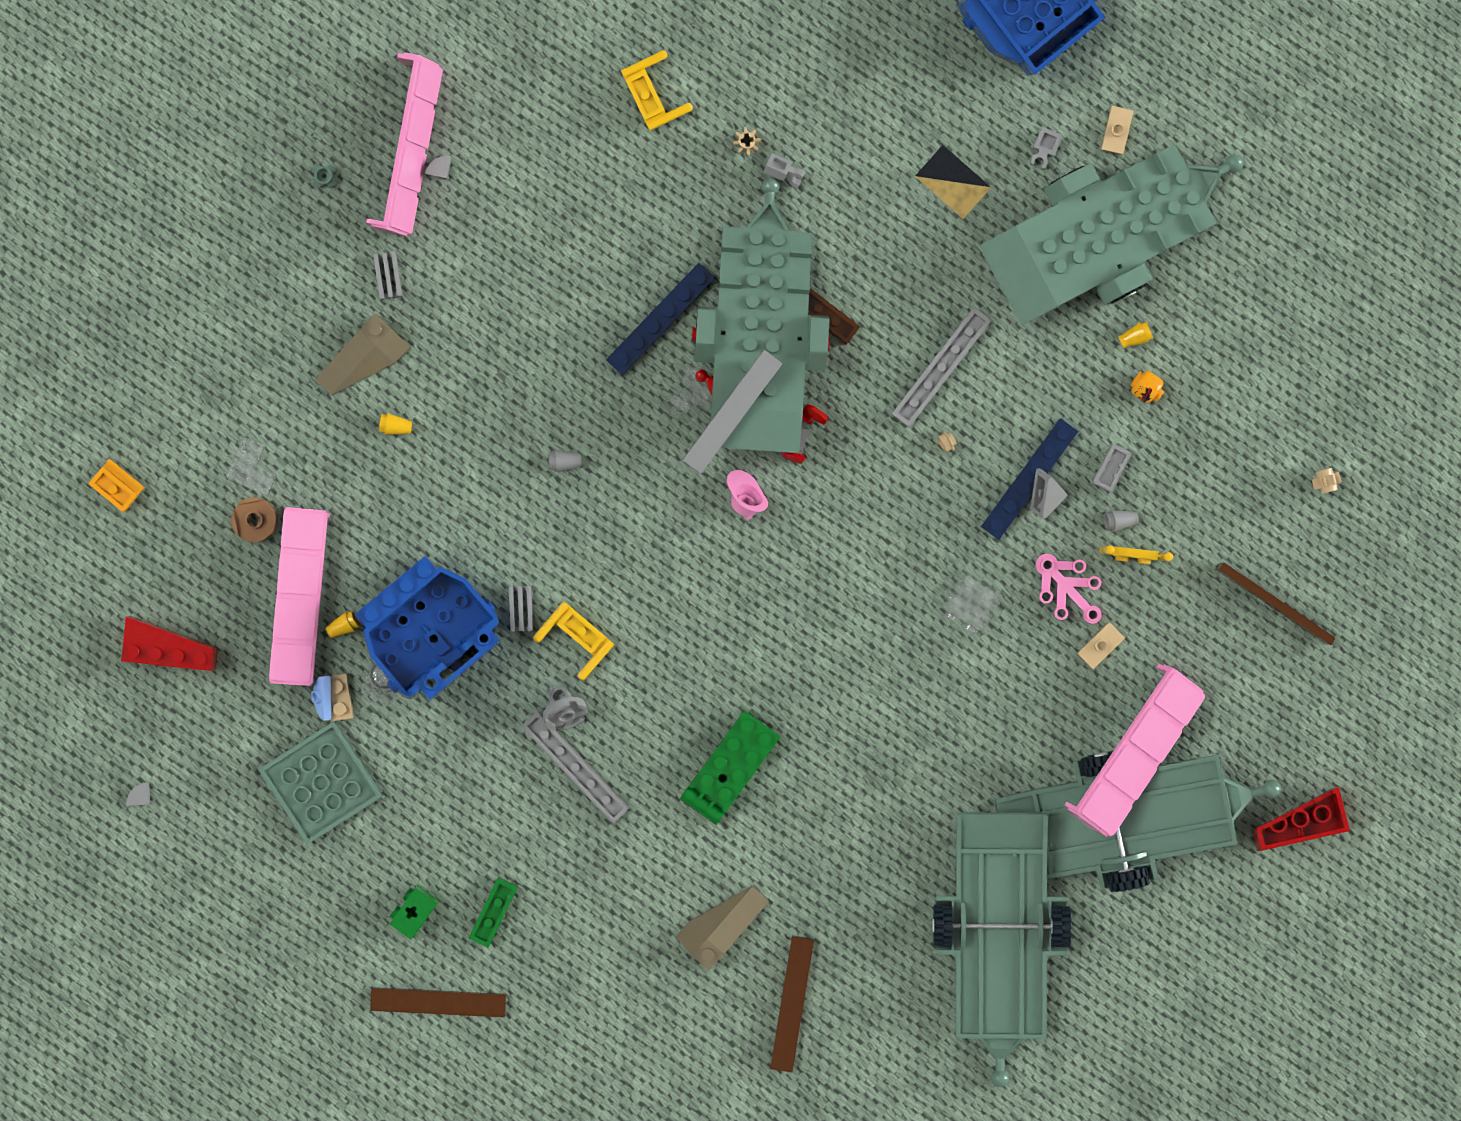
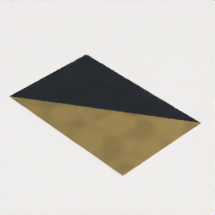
(953, 181)

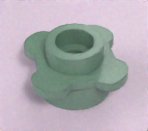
(319, 171)

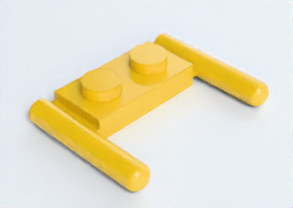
(645, 94)
(1143, 556)
(581, 632)

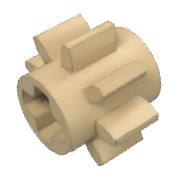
(751, 136)
(1326, 480)

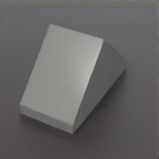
(1046, 494)

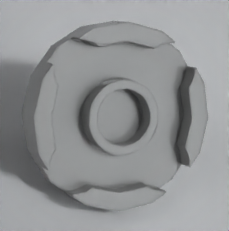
(564, 712)

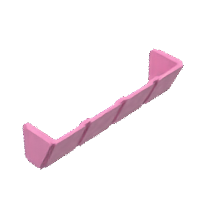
(411, 147)
(298, 596)
(1139, 753)

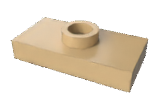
(1117, 130)
(1101, 645)

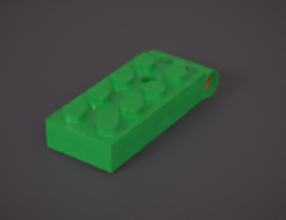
(736, 757)

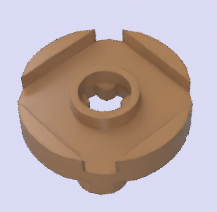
(244, 511)

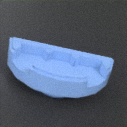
(322, 697)

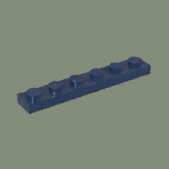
(660, 319)
(1022, 486)

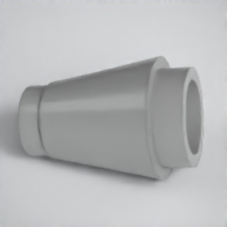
(563, 460)
(1118, 520)

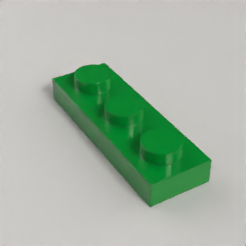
(493, 912)

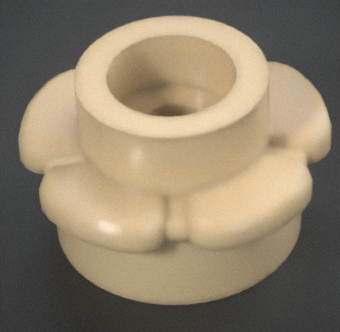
(947, 441)

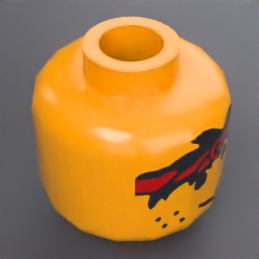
(1147, 387)

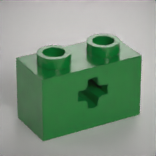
(408, 924)

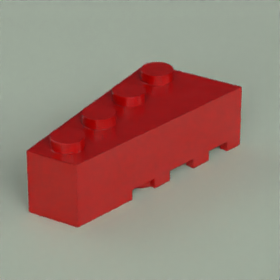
(159, 646)
(1308, 821)

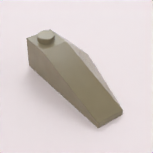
(365, 354)
(716, 930)

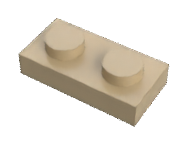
(340, 698)

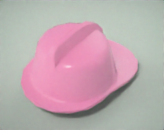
(746, 494)

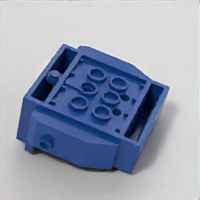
(1011, 32)
(450, 612)

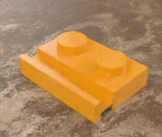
(116, 485)

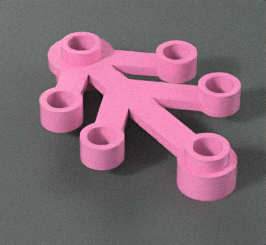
(1065, 585)

